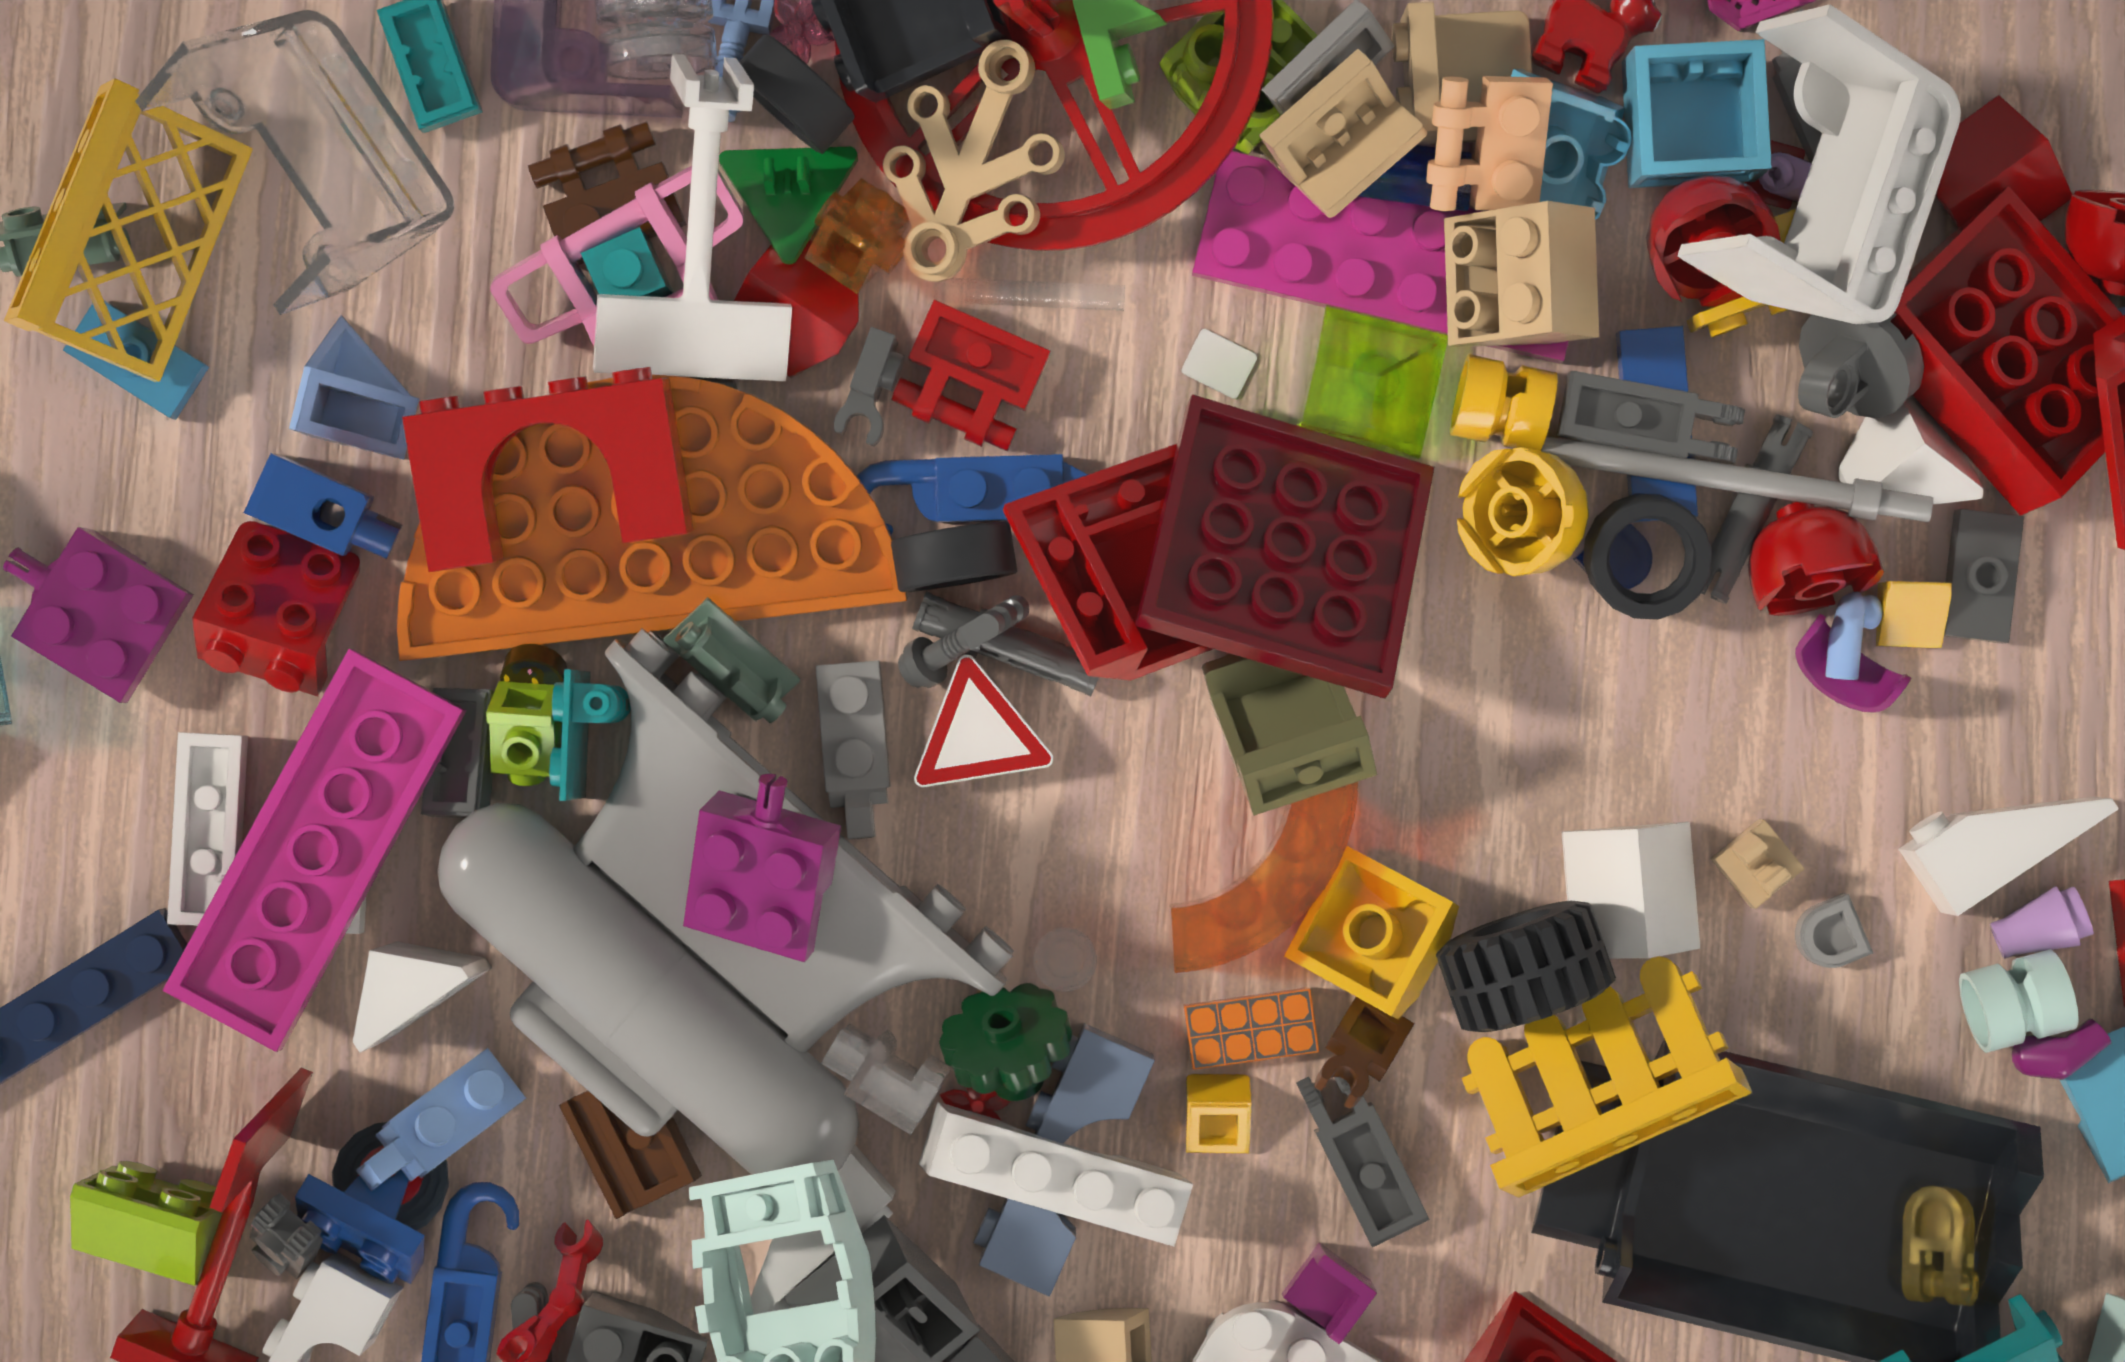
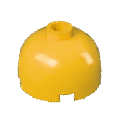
(1522, 511)

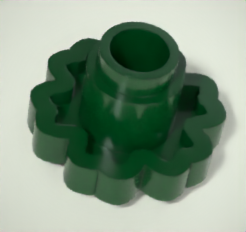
(1006, 1041)

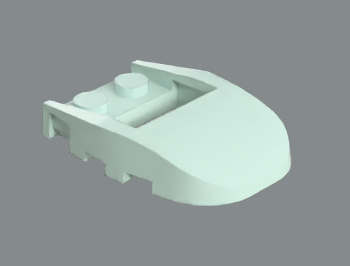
(769, 1208)

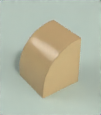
(1103, 1336)

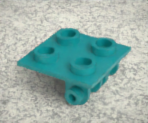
(577, 705)

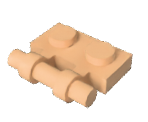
(1508, 146)

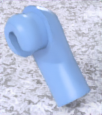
(1847, 632)

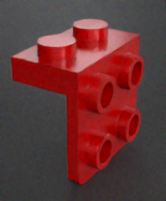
(273, 608)

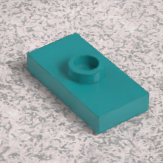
(429, 62)

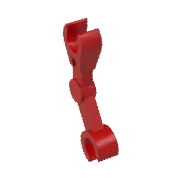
(565, 1300)

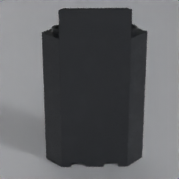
(1792, 1212)

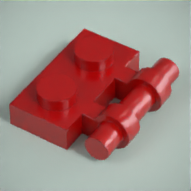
(978, 357)

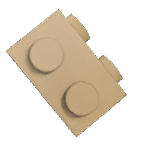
(1457, 47)

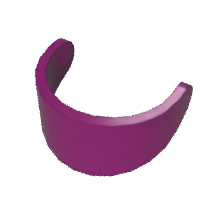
(1872, 692)

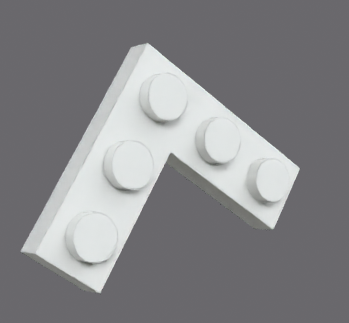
(209, 823)

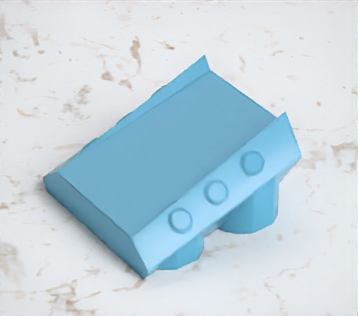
(1580, 145)

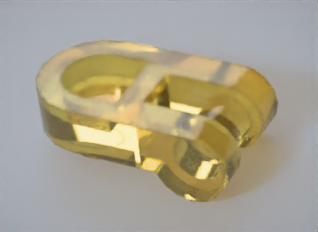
(1941, 1222)

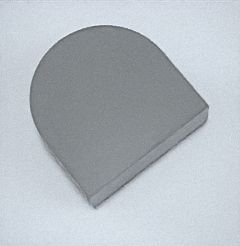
(1832, 933)

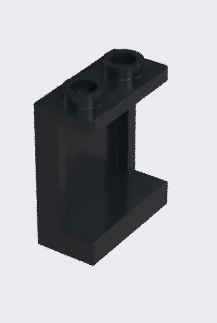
(905, 42)

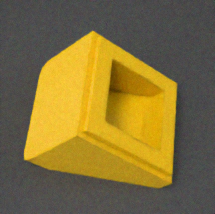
(1913, 613)
(1218, 1113)

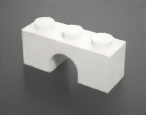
(336, 1307)

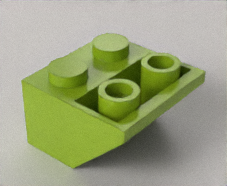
(144, 1220)

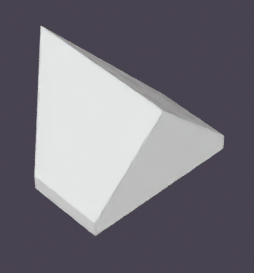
(1911, 456)

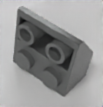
(916, 1303)
(630, 1332)

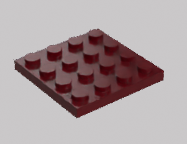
(1286, 547)

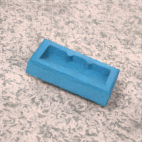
(179, 378)

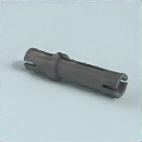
(1751, 511)
(1013, 646)

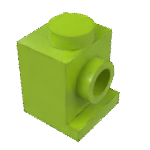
(522, 731)

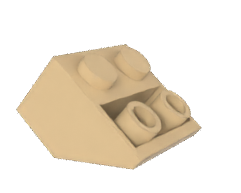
(1522, 275)

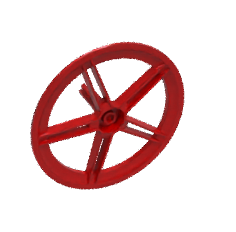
(1057, 47)

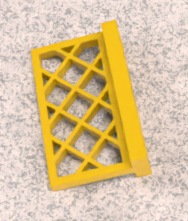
(75, 212)

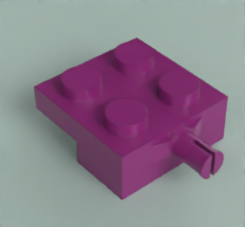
(97, 611)
(760, 871)

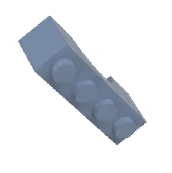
(1096, 1084)

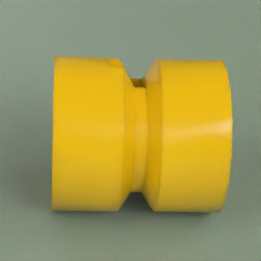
(1503, 403)

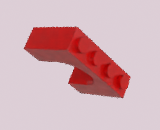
(458, 449)

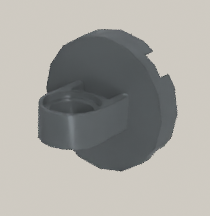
(1857, 367)

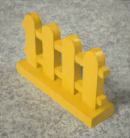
(1645, 1106)

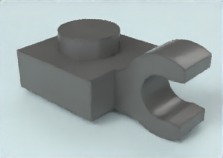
(876, 369)

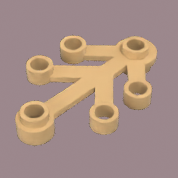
(966, 172)

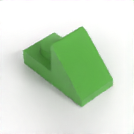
(1113, 65)

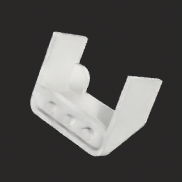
(1868, 186)

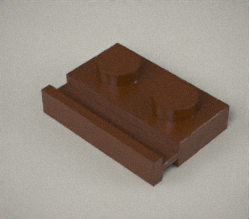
(628, 1166)

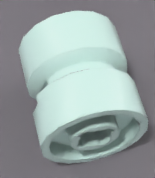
(2027, 998)

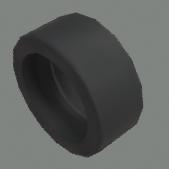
(796, 94)
(954, 556)
(1691, 577)

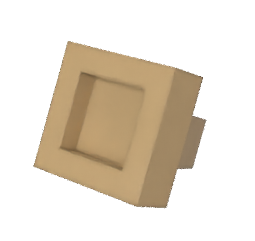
(1757, 863)

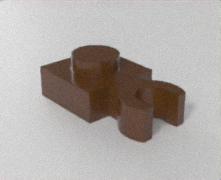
(1363, 1048)

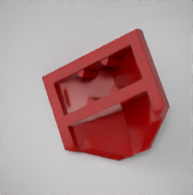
(1998, 151)
(821, 306)

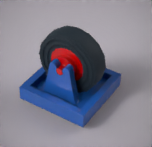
(378, 1222)

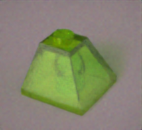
(1373, 382)

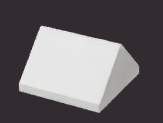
(1637, 886)
(406, 984)

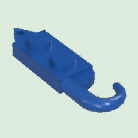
(970, 486)
(465, 1282)

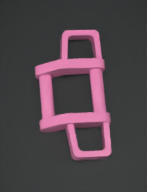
(564, 253)

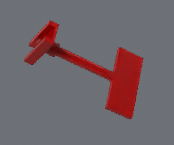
(191, 1338)

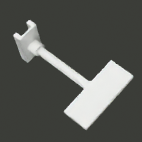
(694, 332)

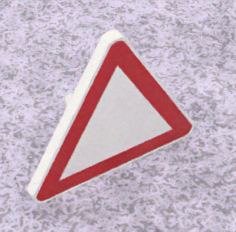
(978, 733)

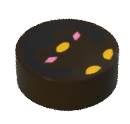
(533, 665)

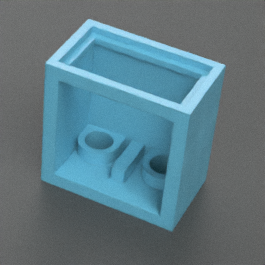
(1696, 112)

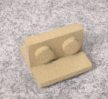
(1341, 135)

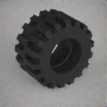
(1526, 966)

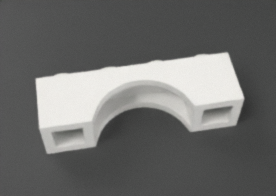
(1054, 1175)

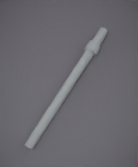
(1861, 499)

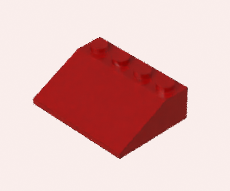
(2010, 351)

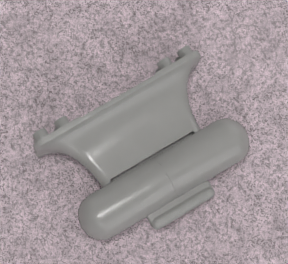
(671, 1013)

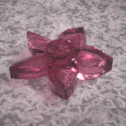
(799, 27)

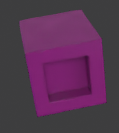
(1330, 1292)

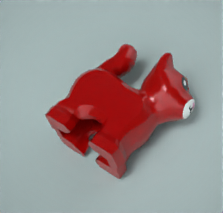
(1593, 35)

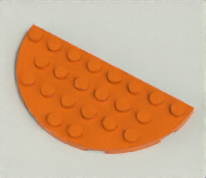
(773, 536)

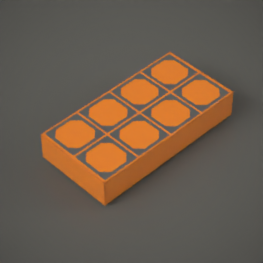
(1251, 1028)

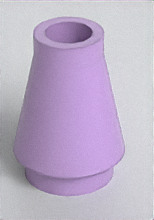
(2045, 923)

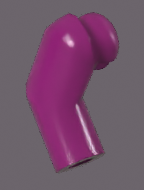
(2060, 1056)

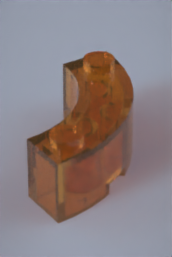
(1272, 891)

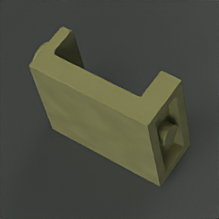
(1286, 731)

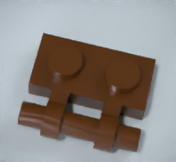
(587, 205)

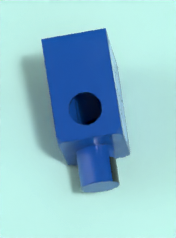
(292, 498)

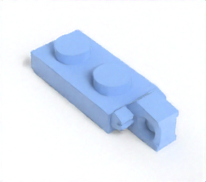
(443, 1120)

